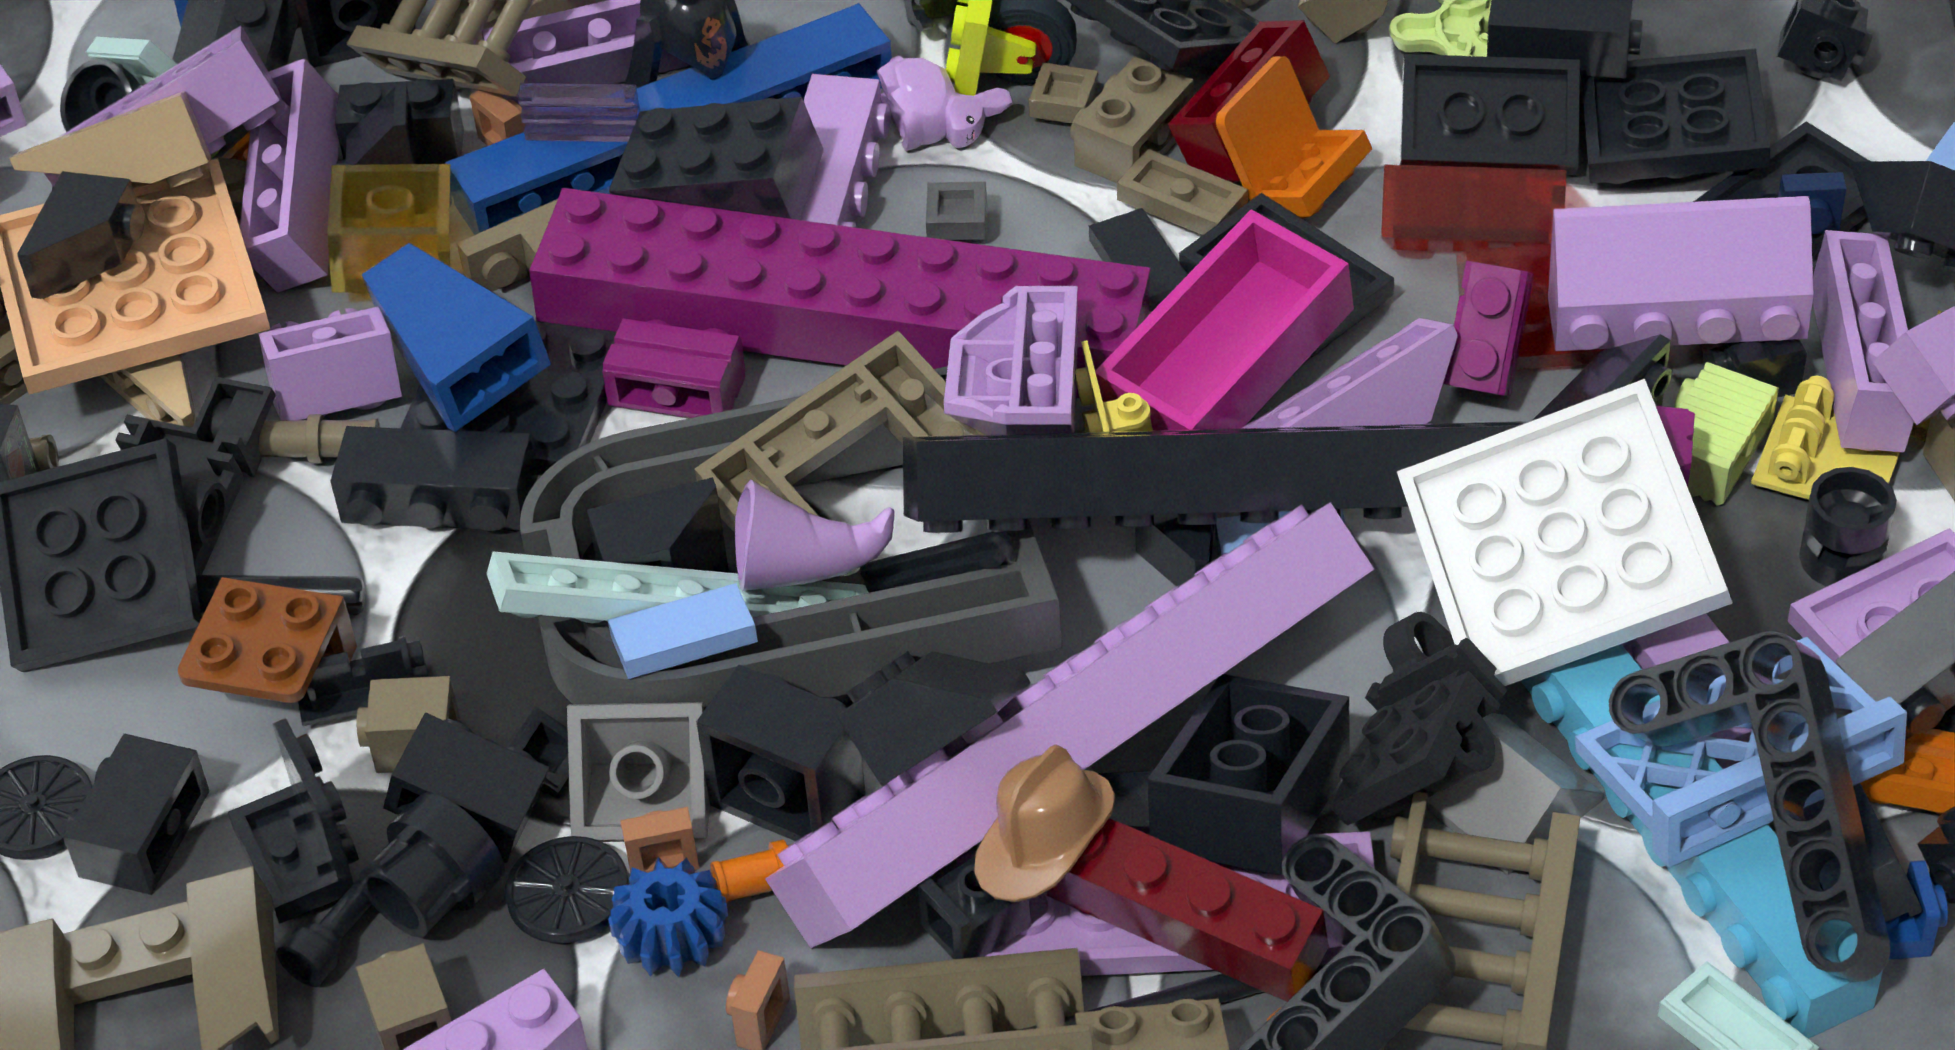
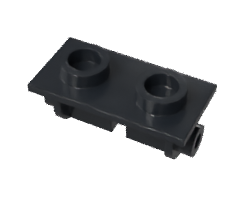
(344, 685)

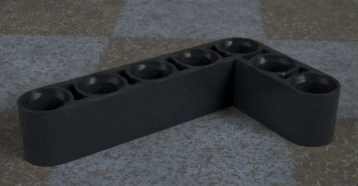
(1787, 776)
(1382, 975)

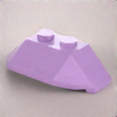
(1017, 364)
(1382, 386)

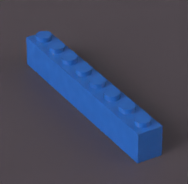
(526, 174)

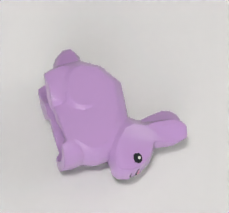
(929, 108)

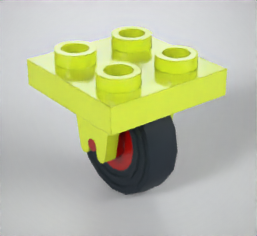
(1008, 40)

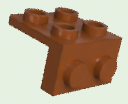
(265, 640)

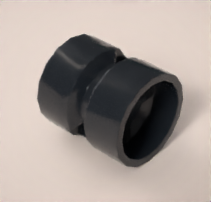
(1846, 524)

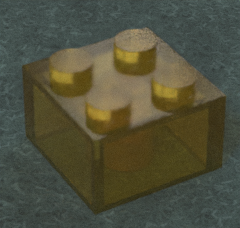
(382, 210)

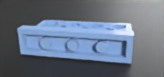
(1735, 800)

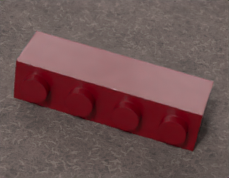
(1197, 909)

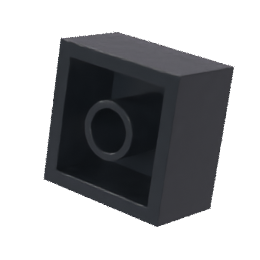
(778, 755)

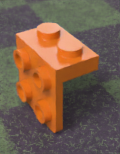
(1280, 145)

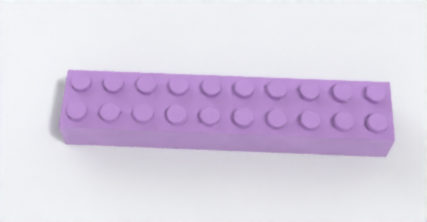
(1084, 705)

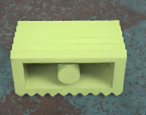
(1728, 427)

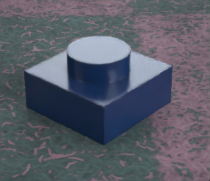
(1825, 195)

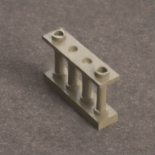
(456, 57)
(1537, 916)
(928, 1000)

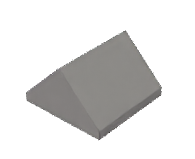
(634, 763)
(1516, 792)

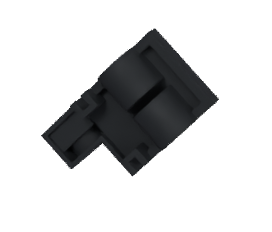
(211, 455)
(1425, 722)

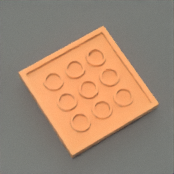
(172, 294)

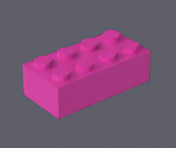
(1232, 329)

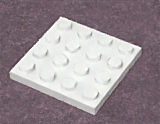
(1564, 535)

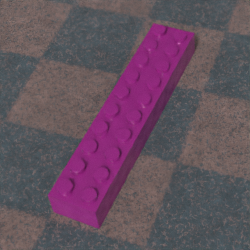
(802, 283)

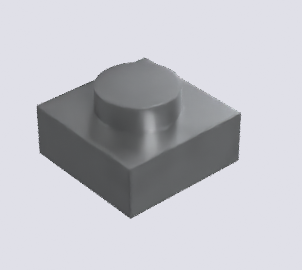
(956, 210)

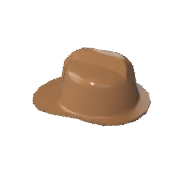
(1042, 826)

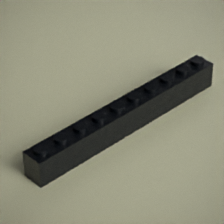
(1168, 473)

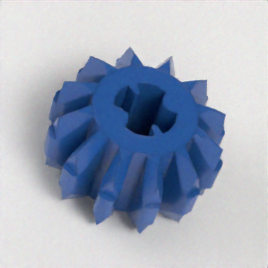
(668, 916)

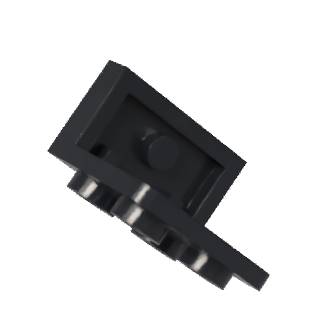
(295, 834)

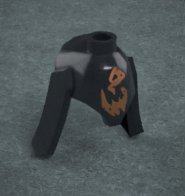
(691, 30)

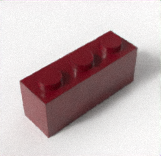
(1196, 122)

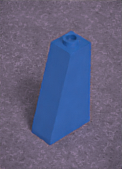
(454, 334)

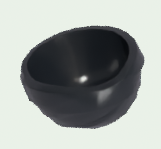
(92, 89)

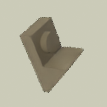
(506, 250)

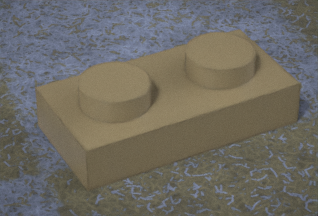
(1179, 192)

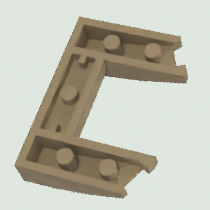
(880, 387)
(216, 935)

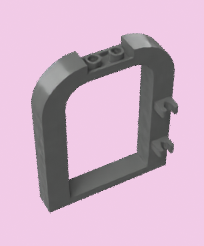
(813, 647)

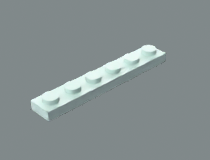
(608, 590)

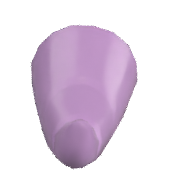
(789, 546)

